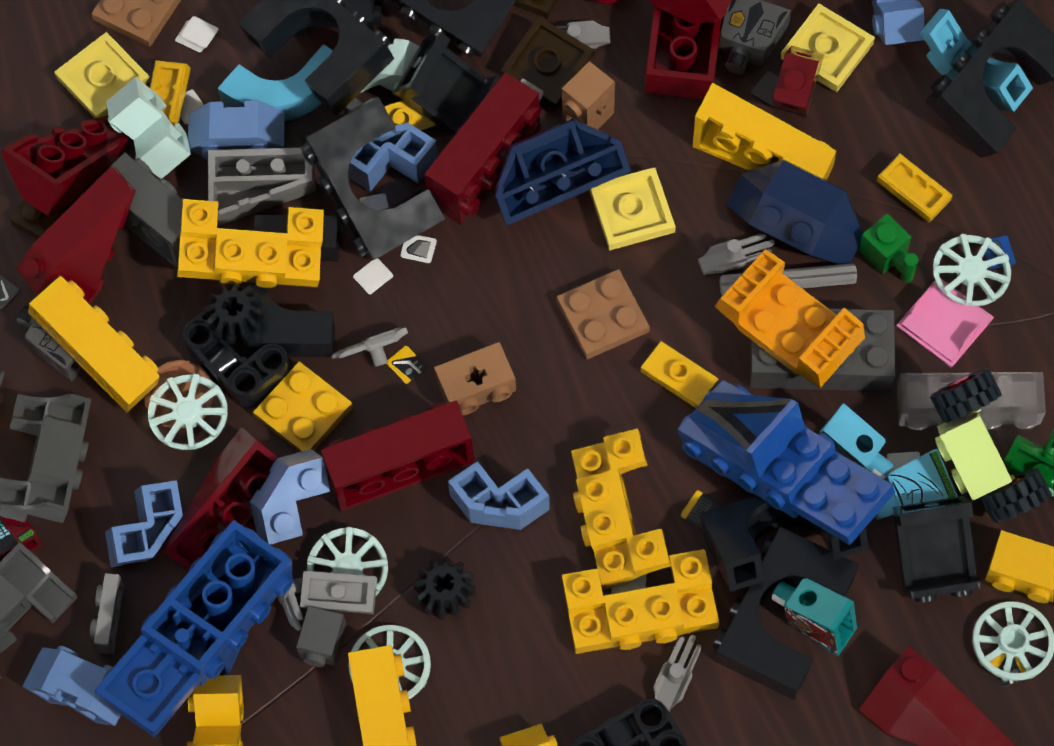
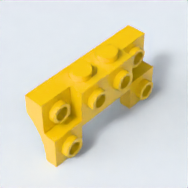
(247, 254)
(607, 512)
(644, 613)

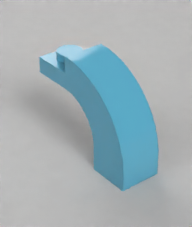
(1003, 81)
(287, 94)

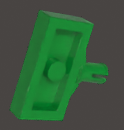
(1028, 455)

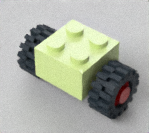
(974, 454)

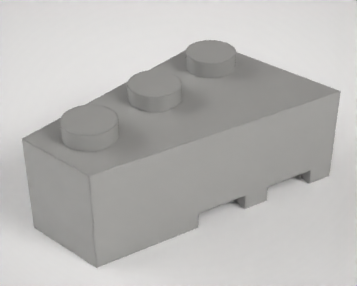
(256, 180)

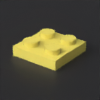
(837, 39)
(99, 74)
(632, 209)

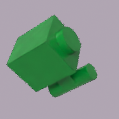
(887, 246)

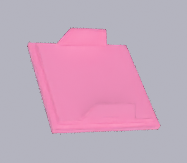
(943, 324)

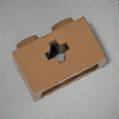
(589, 97)
(488, 367)

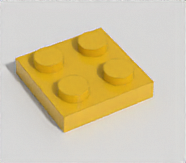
(303, 409)

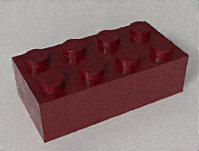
(681, 56)
(478, 150)
(398, 454)

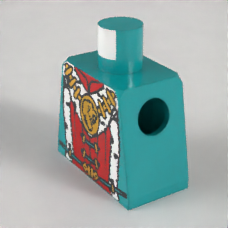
(818, 613)

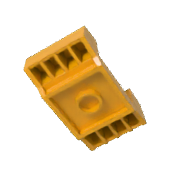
(790, 321)

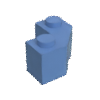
(898, 20)
(233, 128)
(401, 148)
(290, 480)
(509, 506)
(158, 514)
(70, 681)

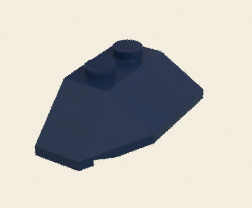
(556, 167)
(799, 210)

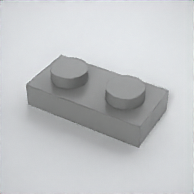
(338, 592)
(109, 599)

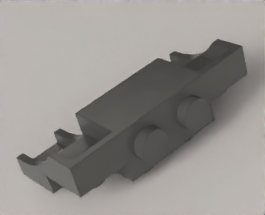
(54, 463)
(27, 584)

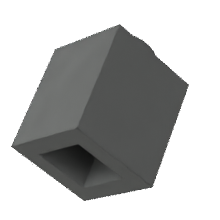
(321, 637)

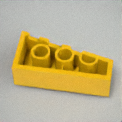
(753, 137)

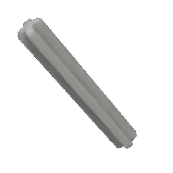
(807, 277)

